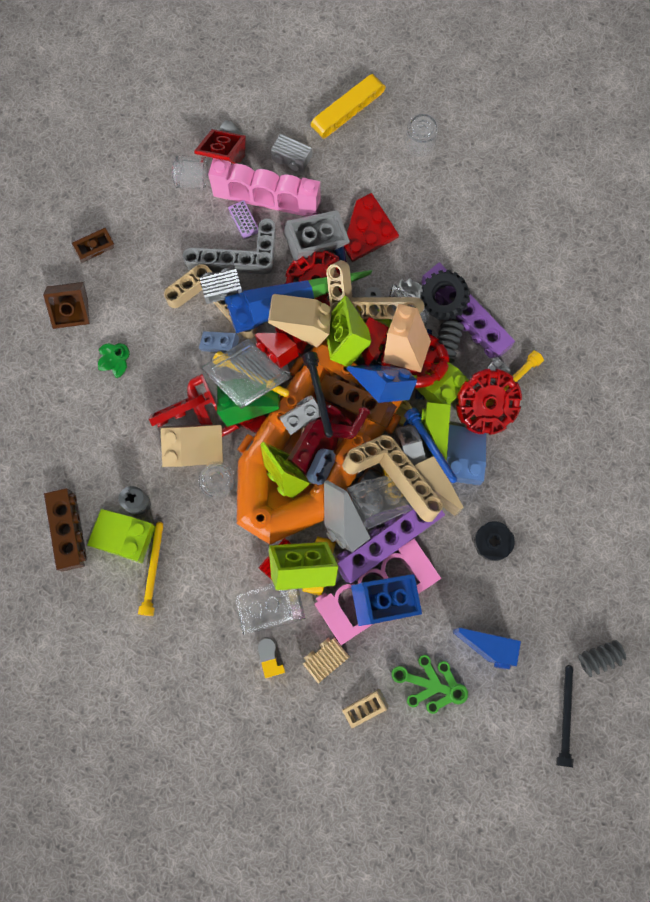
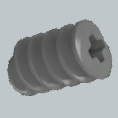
(449, 335)
(134, 500)
(602, 657)

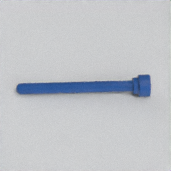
(414, 418)

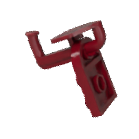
(314, 436)

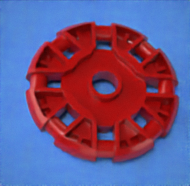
(312, 270)
(437, 371)
(482, 394)

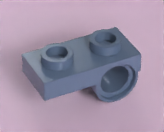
(218, 341)

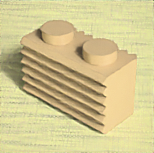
(326, 659)

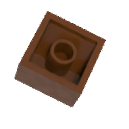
(67, 305)

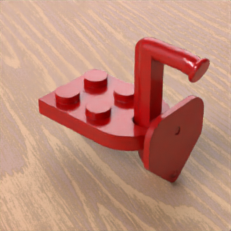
(193, 401)

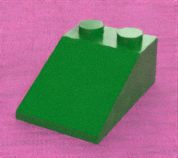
(233, 414)

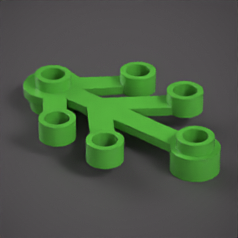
(433, 685)

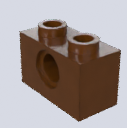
(93, 245)

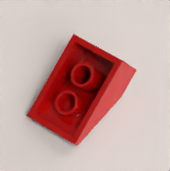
(223, 146)

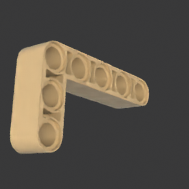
(183, 294)
(367, 304)
(400, 470)

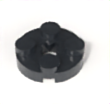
(485, 548)

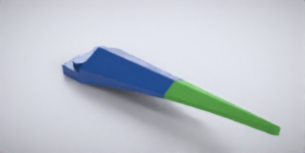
(253, 305)

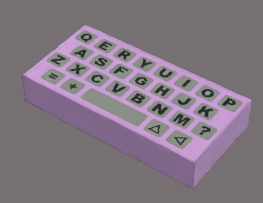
(243, 219)

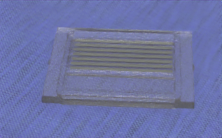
(244, 373)

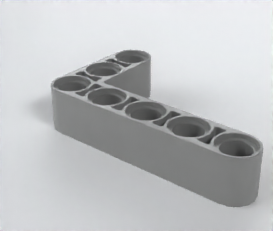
(238, 256)

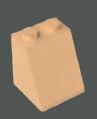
(407, 339)

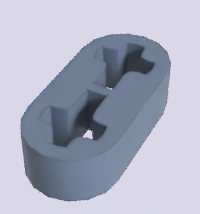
(321, 466)

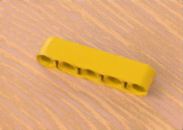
(347, 106)

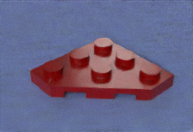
(368, 228)

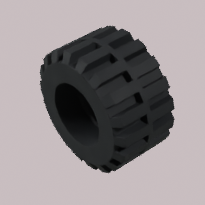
(434, 284)

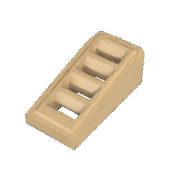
(381, 700)

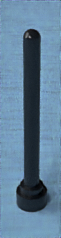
(311, 361)
(565, 758)

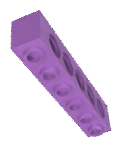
(479, 315)
(368, 560)

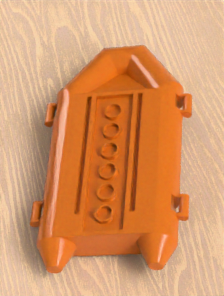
(259, 503)

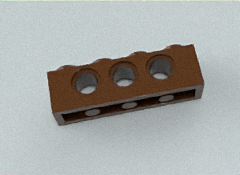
(332, 385)
(54, 502)

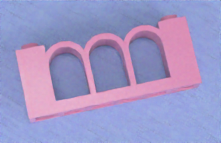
(264, 188)
(415, 561)

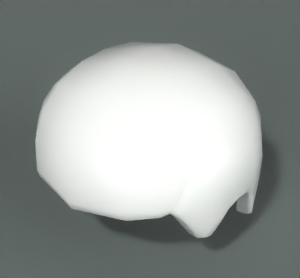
(411, 287)

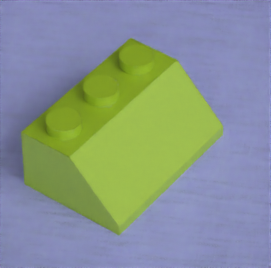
(302, 566)

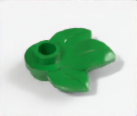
(111, 360)

